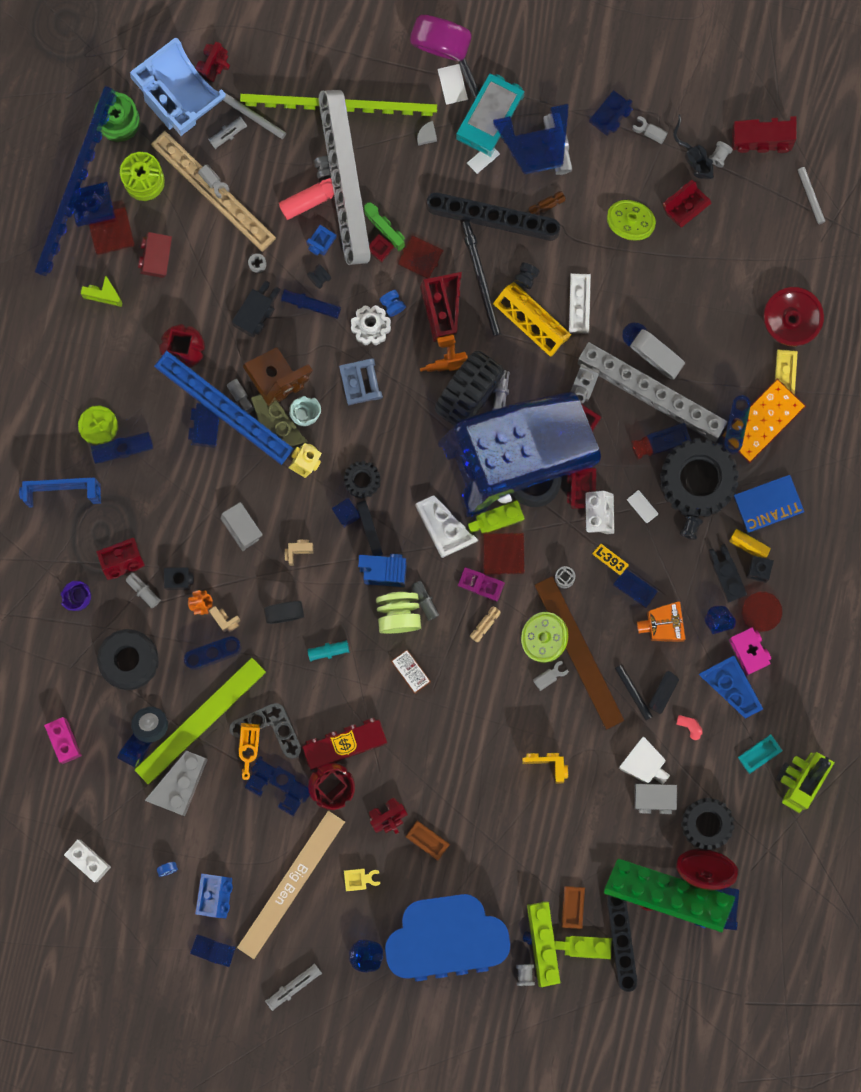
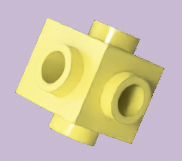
(305, 459)

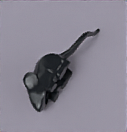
(696, 157)

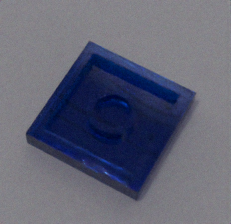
(93, 205)

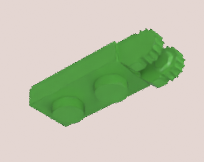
(383, 226)

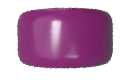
(440, 37)

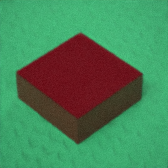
(380, 248)

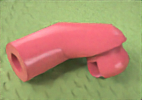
(692, 724)

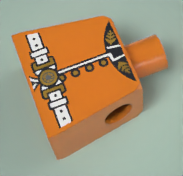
(664, 624)

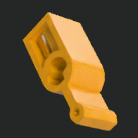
(244, 744)

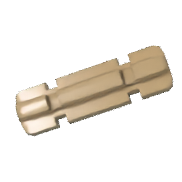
(485, 624)

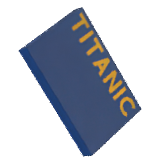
(768, 504)

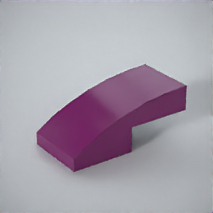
(481, 584)

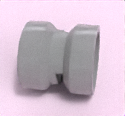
(565, 581)

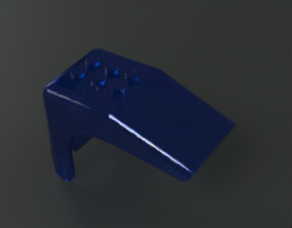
(520, 447)

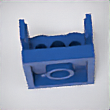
(383, 570)

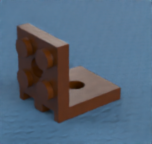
(282, 383)

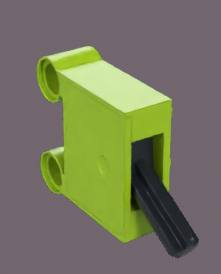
(807, 781)

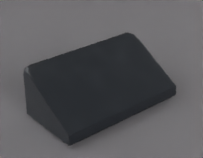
(663, 692)

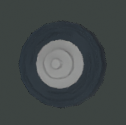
(149, 724)

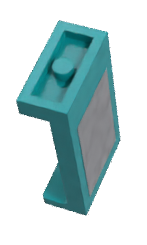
(494, 101)

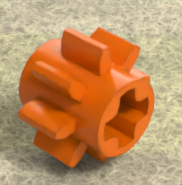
(200, 602)

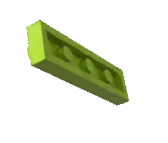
(543, 944)

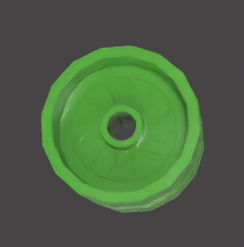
(126, 124)

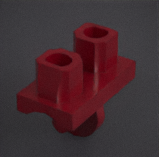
(215, 62)
(390, 819)

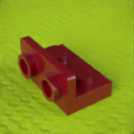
(120, 559)

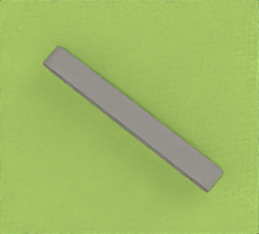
(344, 177)

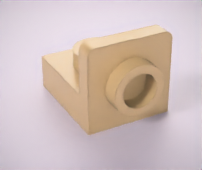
(221, 617)

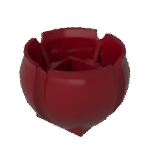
(196, 345)
(340, 794)

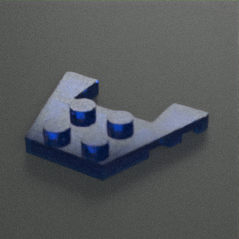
(537, 149)

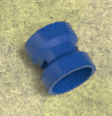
(392, 303)

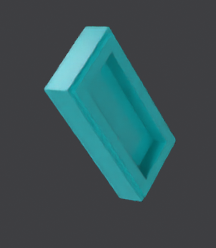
(759, 754)

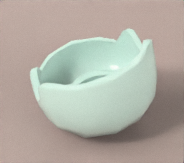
(305, 410)

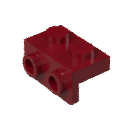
(686, 204)
(581, 483)

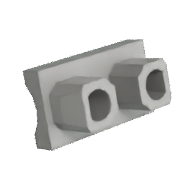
(585, 382)

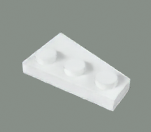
(445, 530)

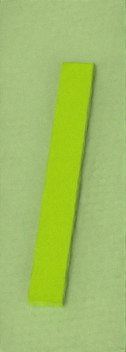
(200, 721)

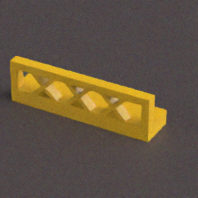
(533, 311)

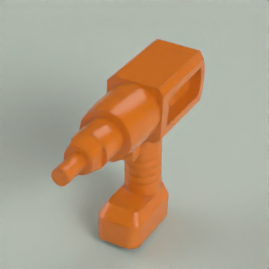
(451, 360)

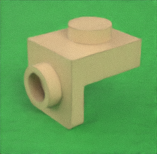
(300, 547)

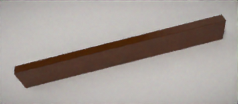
(581, 655)

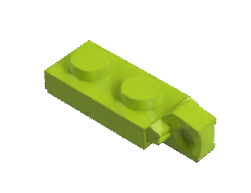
(497, 518)
(586, 947)

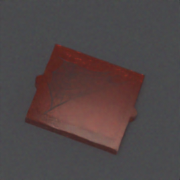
(420, 257)

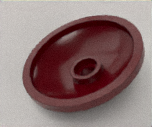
(798, 304)
(707, 869)

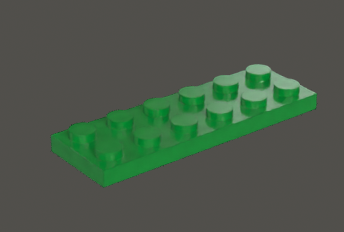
(669, 895)

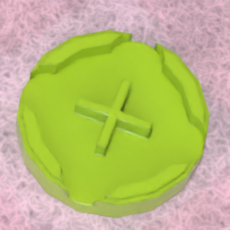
(98, 425)

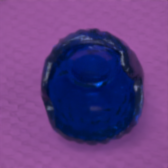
(366, 956)

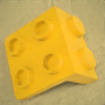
(561, 770)

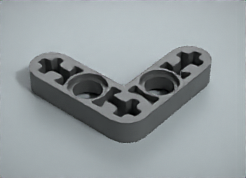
(276, 723)

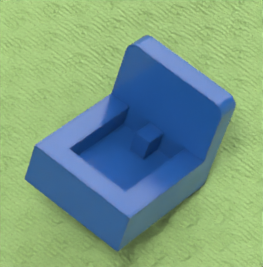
(321, 241)

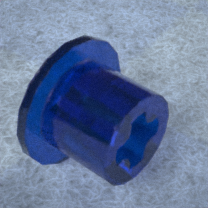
(631, 332)

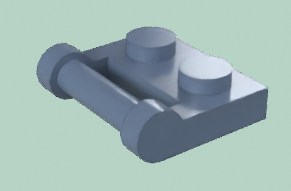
(354, 383)

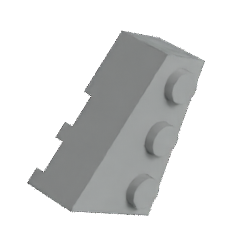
(179, 784)

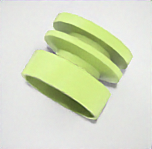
(398, 610)

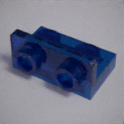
(610, 113)

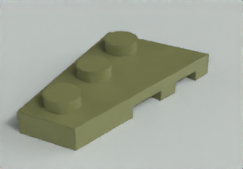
(277, 421)

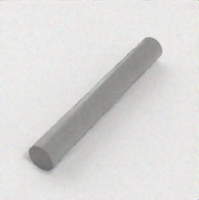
(811, 195)

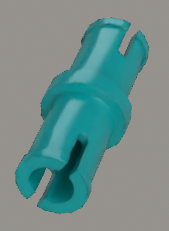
(328, 650)

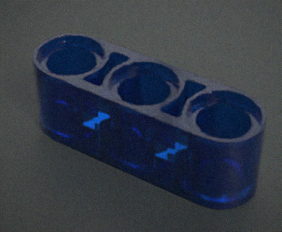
(742, 416)
(202, 653)

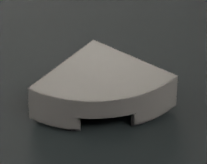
(427, 134)

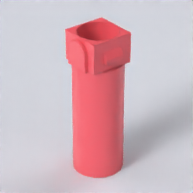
(307, 199)

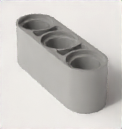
(657, 354)

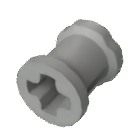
(720, 154)
(525, 975)

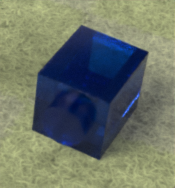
(345, 513)

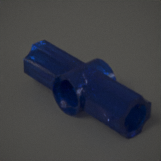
(135, 444)

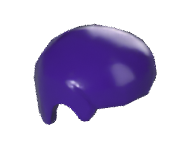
(76, 596)

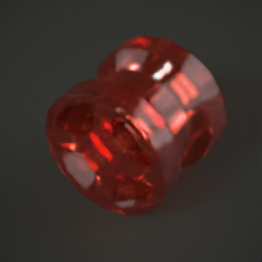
(642, 447)

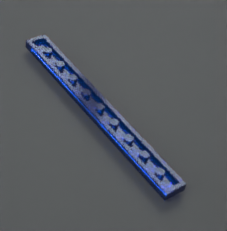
(78, 174)

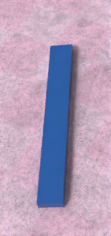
(223, 407)

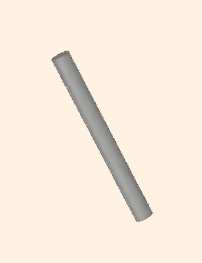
(254, 116)

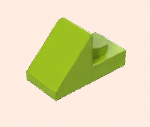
(106, 295)

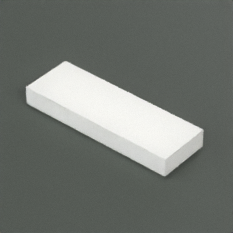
(579, 303)

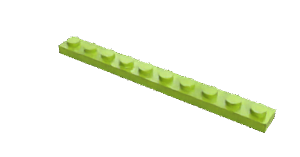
(367, 106)

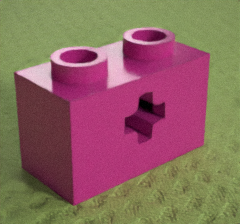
(740, 645)
(63, 740)

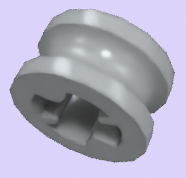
(252, 260)

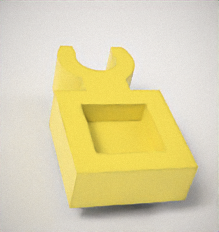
(357, 879)

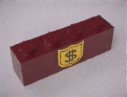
(345, 744)

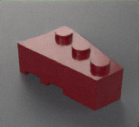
(764, 135)
(441, 303)

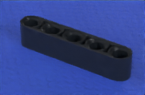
(619, 951)

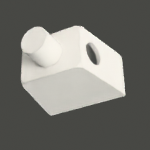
(645, 763)

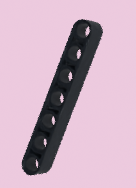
(486, 209)

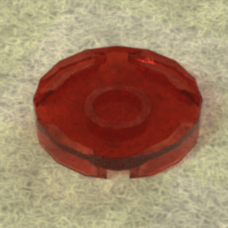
(762, 611)

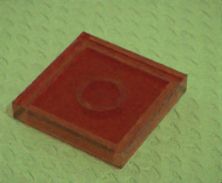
(112, 233)
(504, 553)

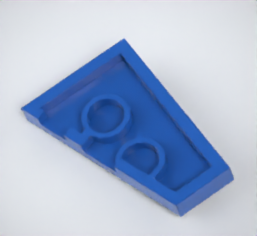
(733, 686)

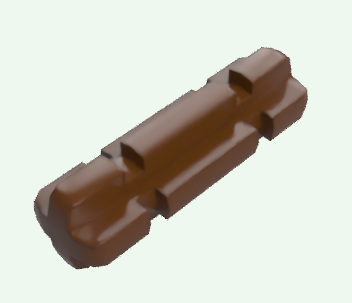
(547, 203)

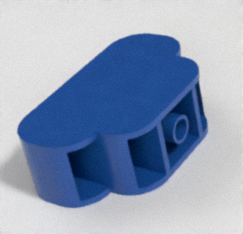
(446, 938)

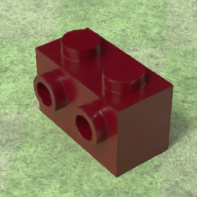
(155, 254)

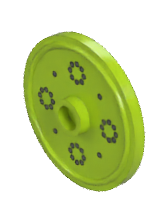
(631, 220)
(544, 637)

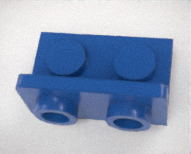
(214, 896)

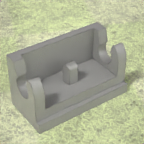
(241, 526)

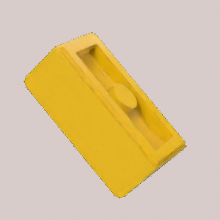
(749, 544)

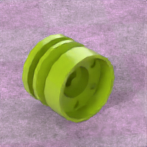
(148, 184)

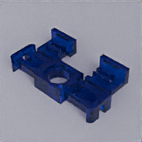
(267, 772)

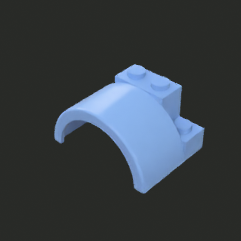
(179, 91)

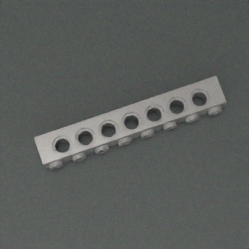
(653, 392)

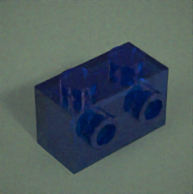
(204, 428)

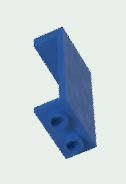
(91, 484)

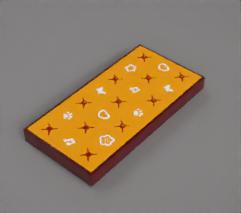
(767, 419)

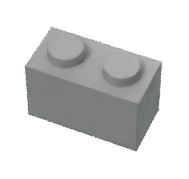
(655, 797)

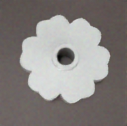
(374, 334)

